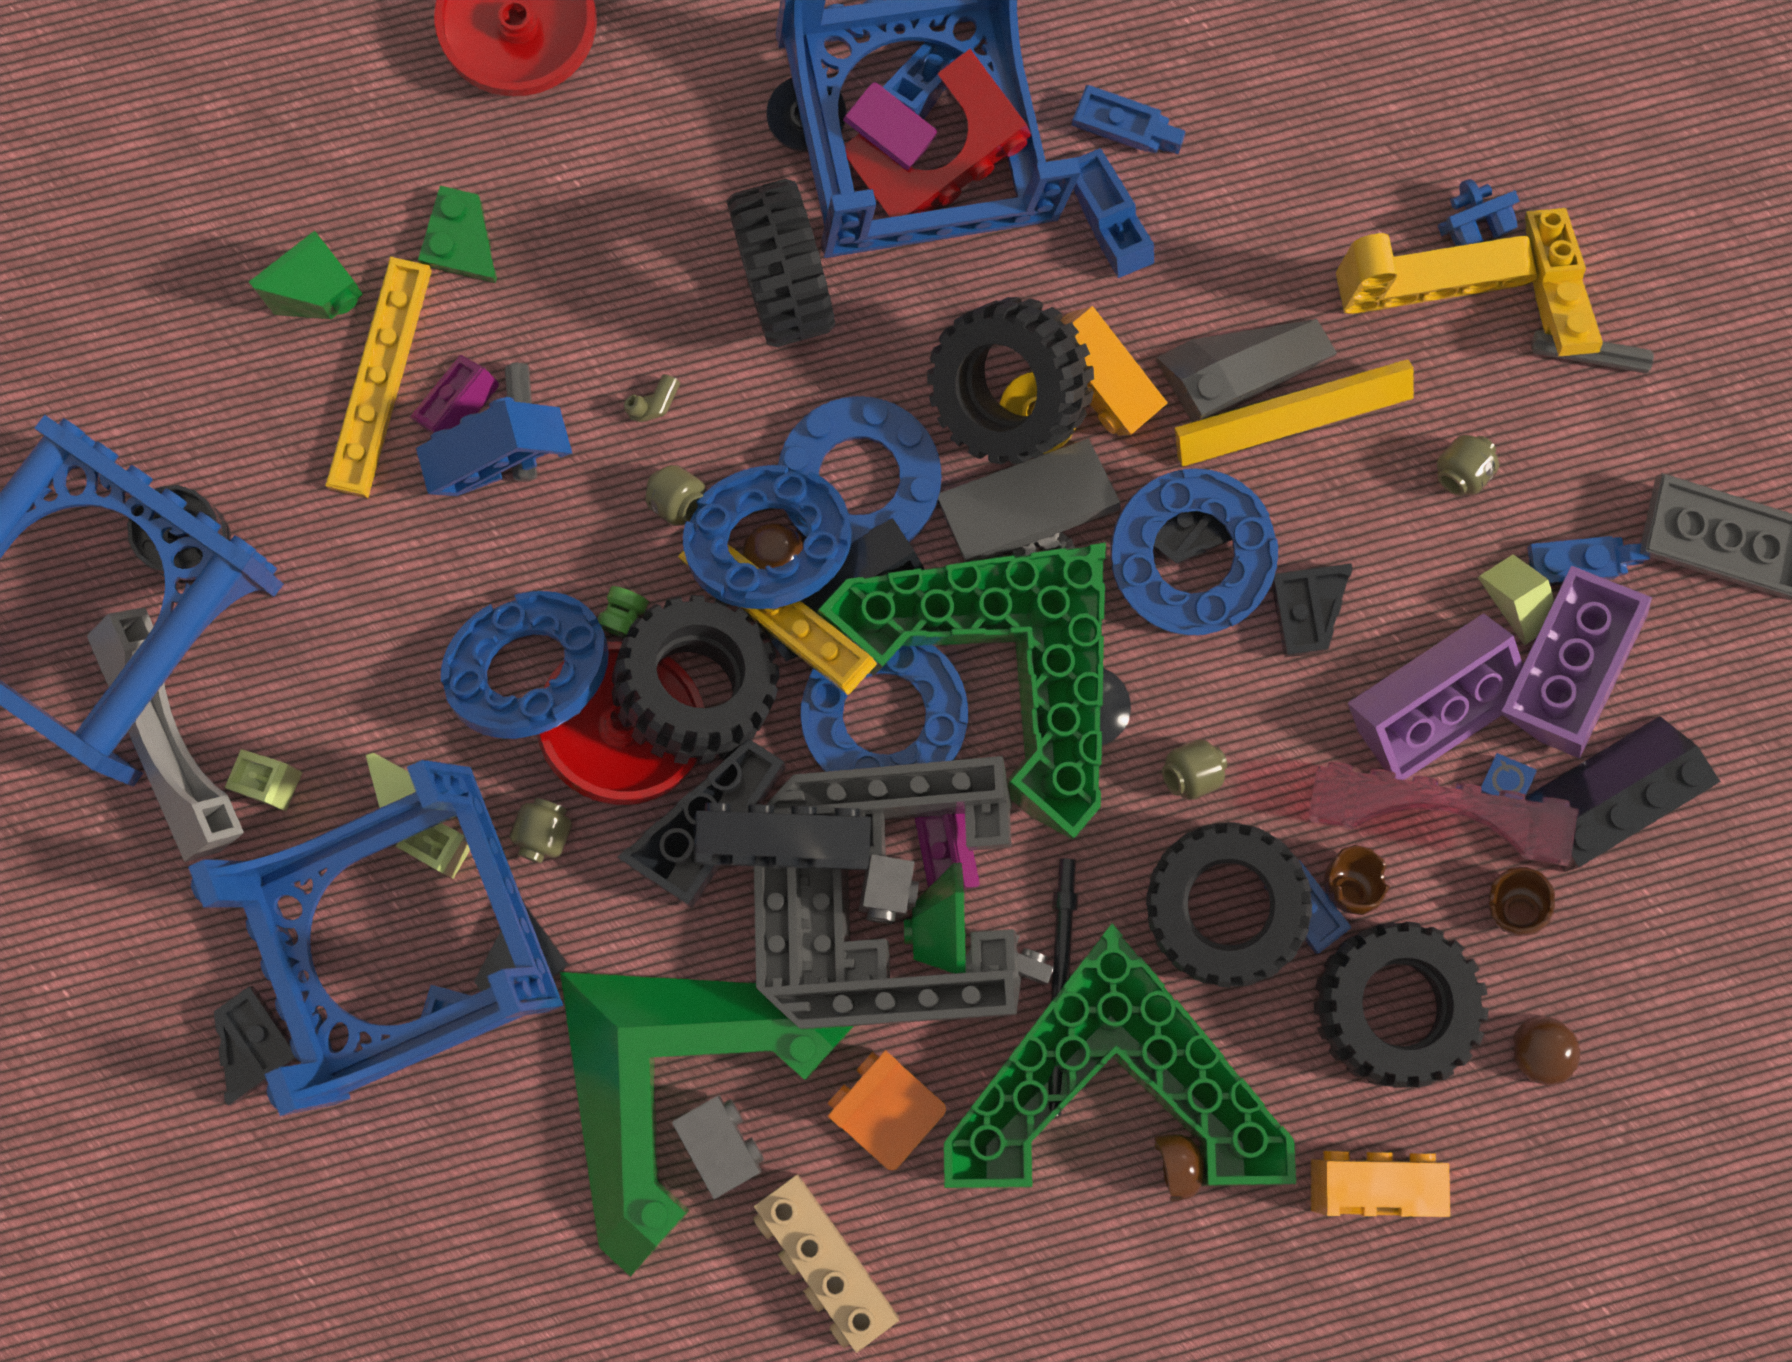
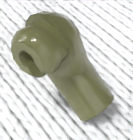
(655, 405)

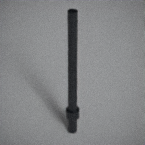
(1064, 903)

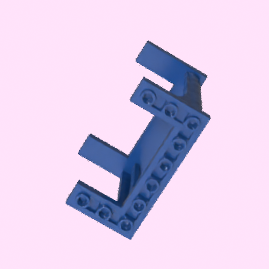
(847, 215)
(221, 578)
(258, 885)

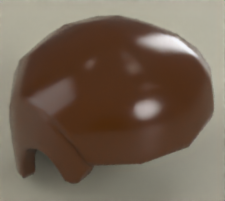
(772, 545)
(1356, 880)
(1521, 901)
(1546, 1050)
(1181, 1165)

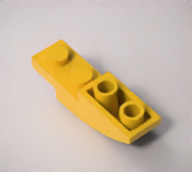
(1560, 284)

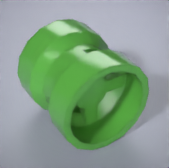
(621, 611)

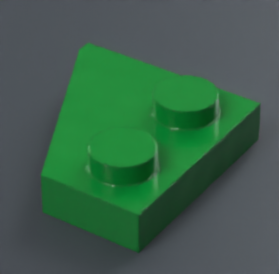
(458, 236)

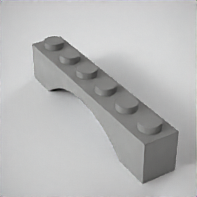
(192, 805)

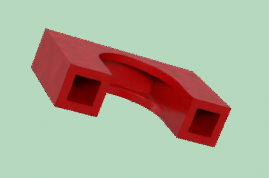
(993, 132)

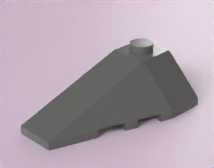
(1233, 368)

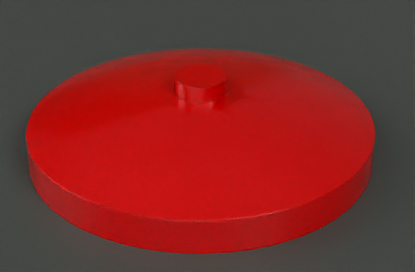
(515, 43)
(601, 757)

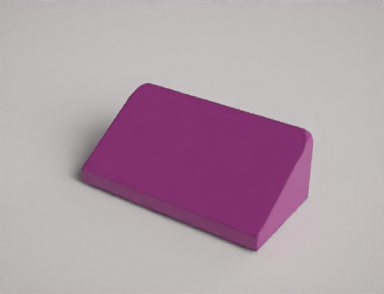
(890, 125)
(457, 394)
(944, 843)

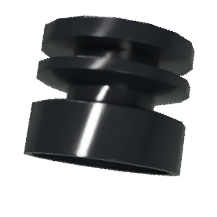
(186, 558)

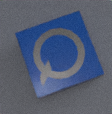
(1507, 775)

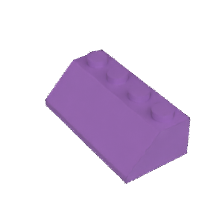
(1576, 660)
(1438, 697)

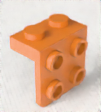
(886, 1110)

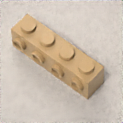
(826, 1263)

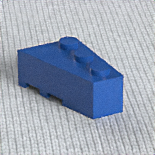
(489, 444)

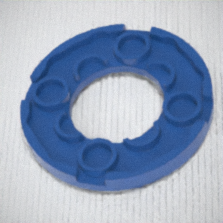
(883, 423)
(754, 490)
(1250, 570)
(539, 710)
(944, 718)

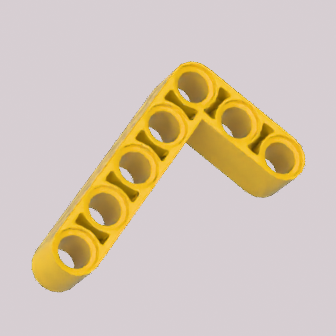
(1376, 280)

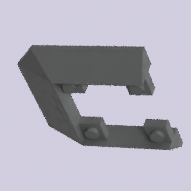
(804, 913)

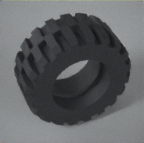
(781, 262)
(968, 404)
(703, 630)
(1216, 962)
(1455, 992)

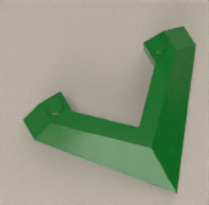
(1052, 613)
(1122, 1013)
(614, 1036)

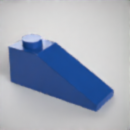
(917, 80)

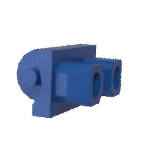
(1497, 212)

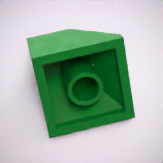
(307, 282)
(939, 923)

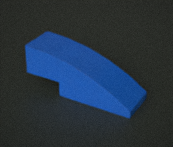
(1112, 215)

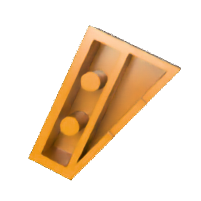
(1121, 389)
(1380, 1185)

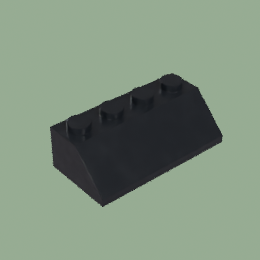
(1629, 787)

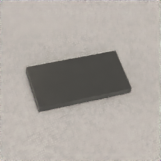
(1028, 502)
(1719, 535)

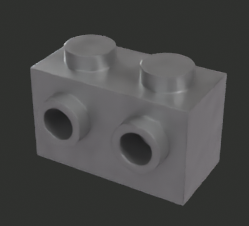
(888, 889)
(718, 1145)

